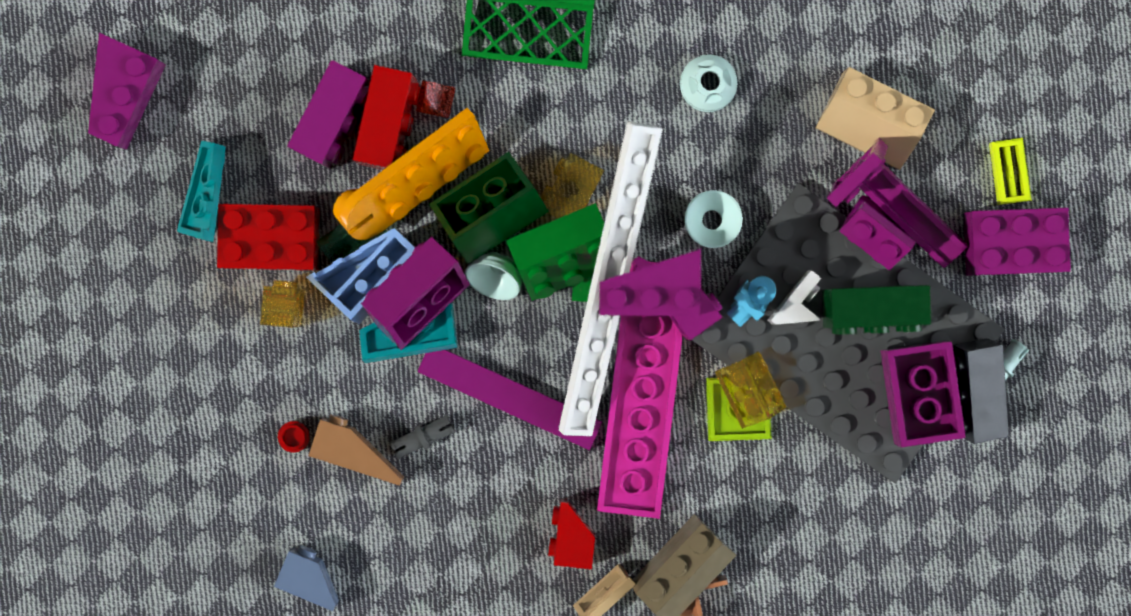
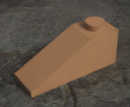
(348, 448)

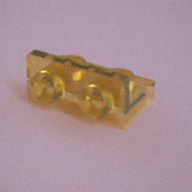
(750, 390)

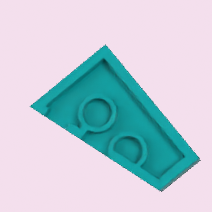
(203, 194)
(436, 336)

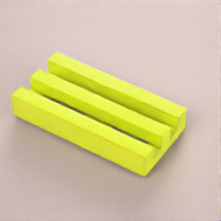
(998, 174)

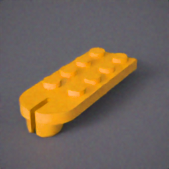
(411, 178)

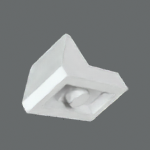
(791, 308)

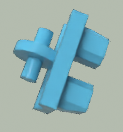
(752, 299)

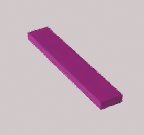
(500, 393)

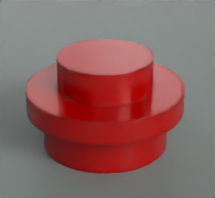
(293, 436)

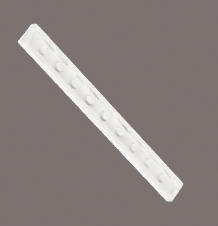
(613, 259)

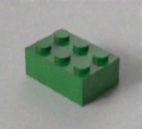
(558, 252)

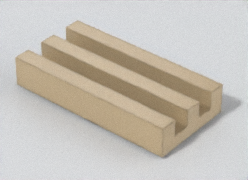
(605, 593)

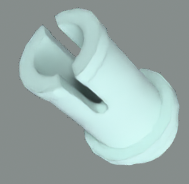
(1012, 356)

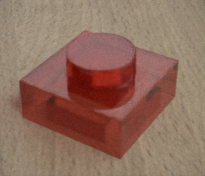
(435, 99)

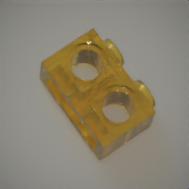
(282, 305)

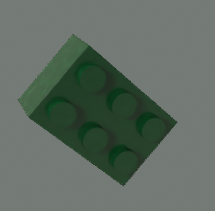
(488, 207)
(876, 309)

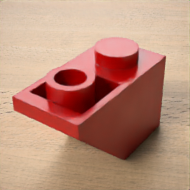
(574, 538)

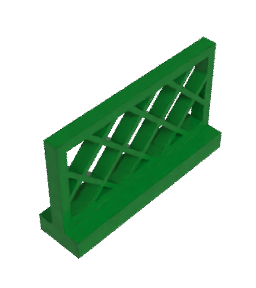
(580, 5)

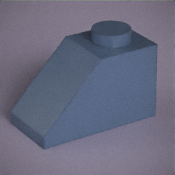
(307, 578)

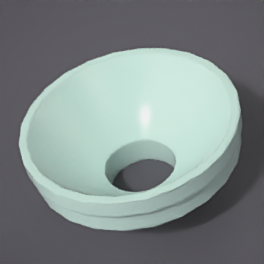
(699, 97)
(730, 216)
(494, 276)

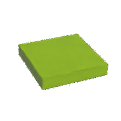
(722, 421)

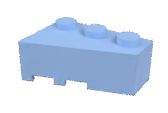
(355, 275)

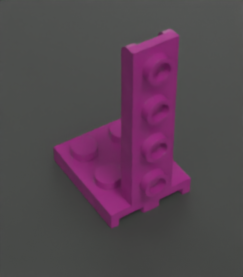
(898, 203)

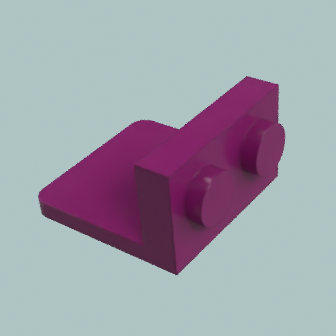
(876, 233)

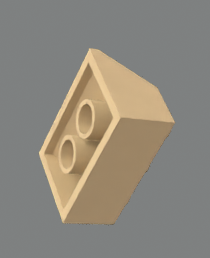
(870, 110)

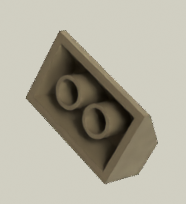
(682, 569)

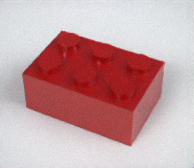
(386, 117)
(268, 237)

